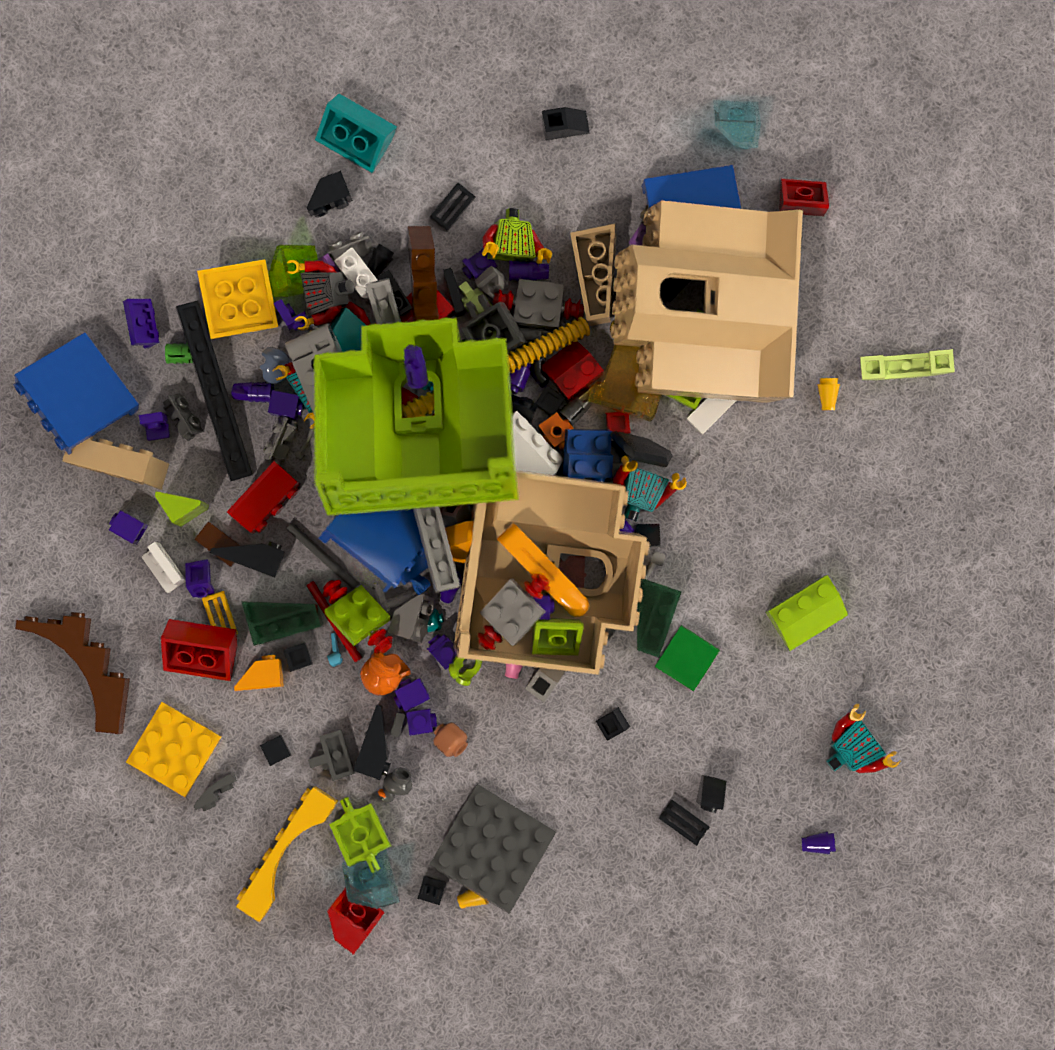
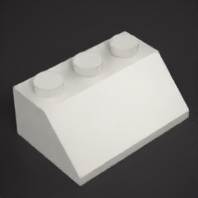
(532, 450)

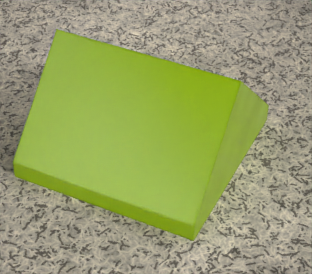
(180, 509)
(557, 636)

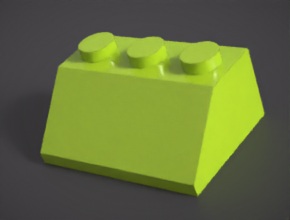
(807, 612)

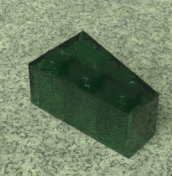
(655, 616)

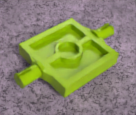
(360, 835)

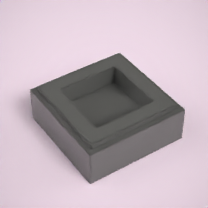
(398, 724)

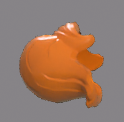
(383, 673)

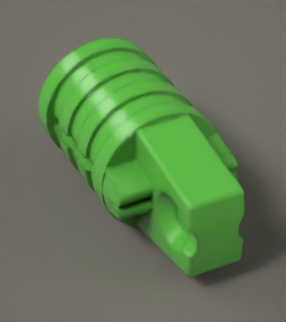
(177, 353)

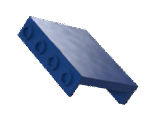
(701, 187)
(74, 392)
(379, 541)

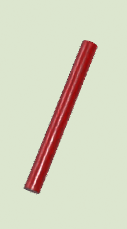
(323, 604)

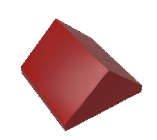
(805, 196)

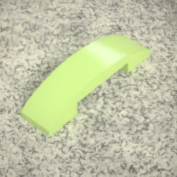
(907, 366)

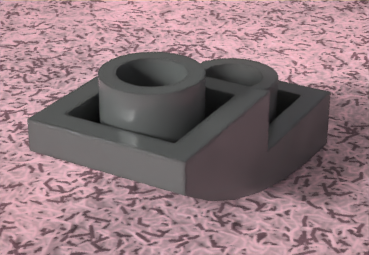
(208, 798)

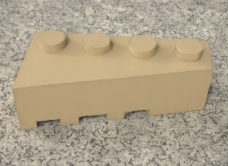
(595, 265)
(119, 462)

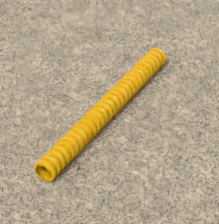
(519, 358)

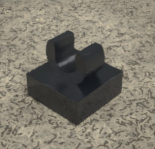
(431, 890)

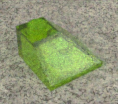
(280, 280)

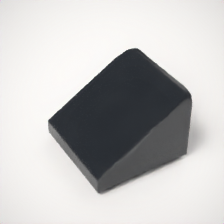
(652, 532)
(613, 724)

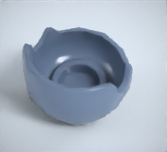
(273, 358)

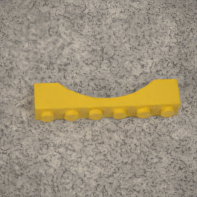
(261, 894)

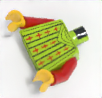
(513, 240)

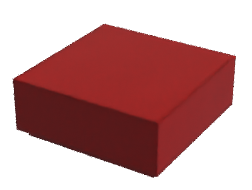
(618, 422)

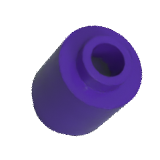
(519, 379)

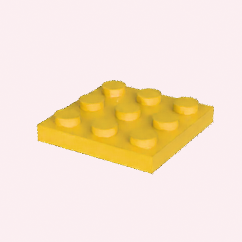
(237, 299)
(173, 749)

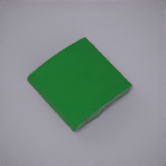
(687, 658)

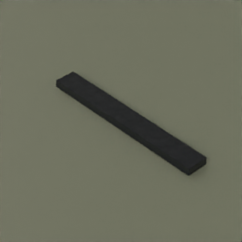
(214, 390)

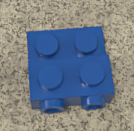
(588, 454)

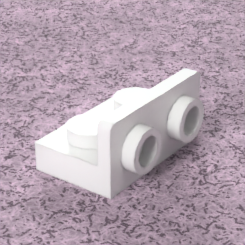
(356, 271)
(163, 567)

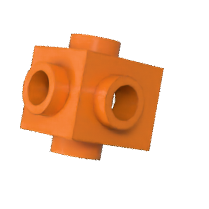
(553, 424)

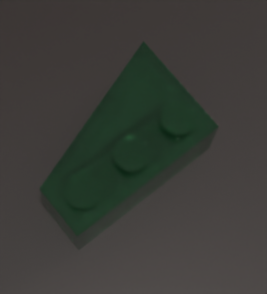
(278, 621)

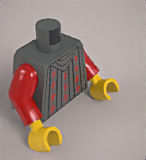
(323, 291)

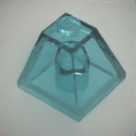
(738, 122)
(369, 888)

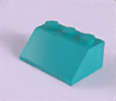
(355, 132)

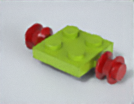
(357, 615)

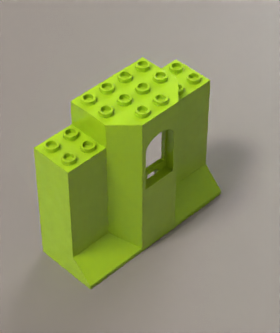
(376, 459)

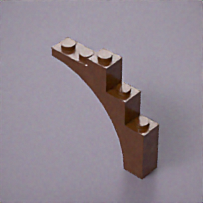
(422, 272)
(109, 691)

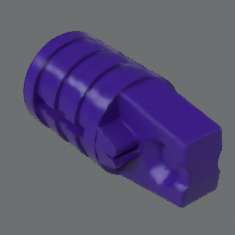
(527, 270)
(415, 367)
(252, 391)

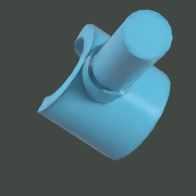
(334, 658)

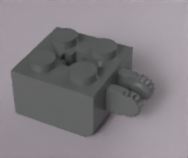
(493, 318)

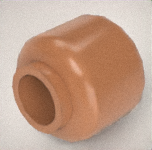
(450, 739)

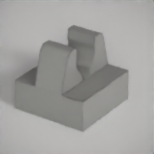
(491, 281)

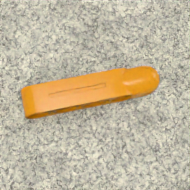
(537, 562)

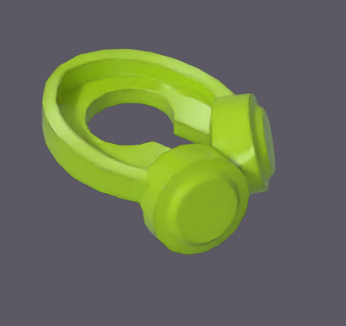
(465, 677)

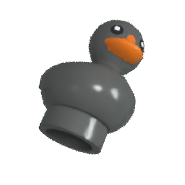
(395, 784)

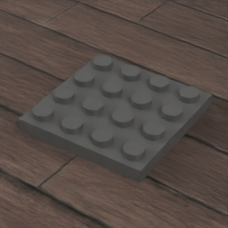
(492, 848)

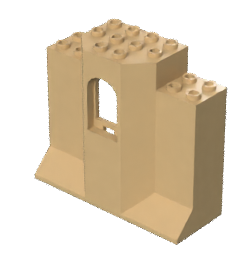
(741, 343)
(558, 518)

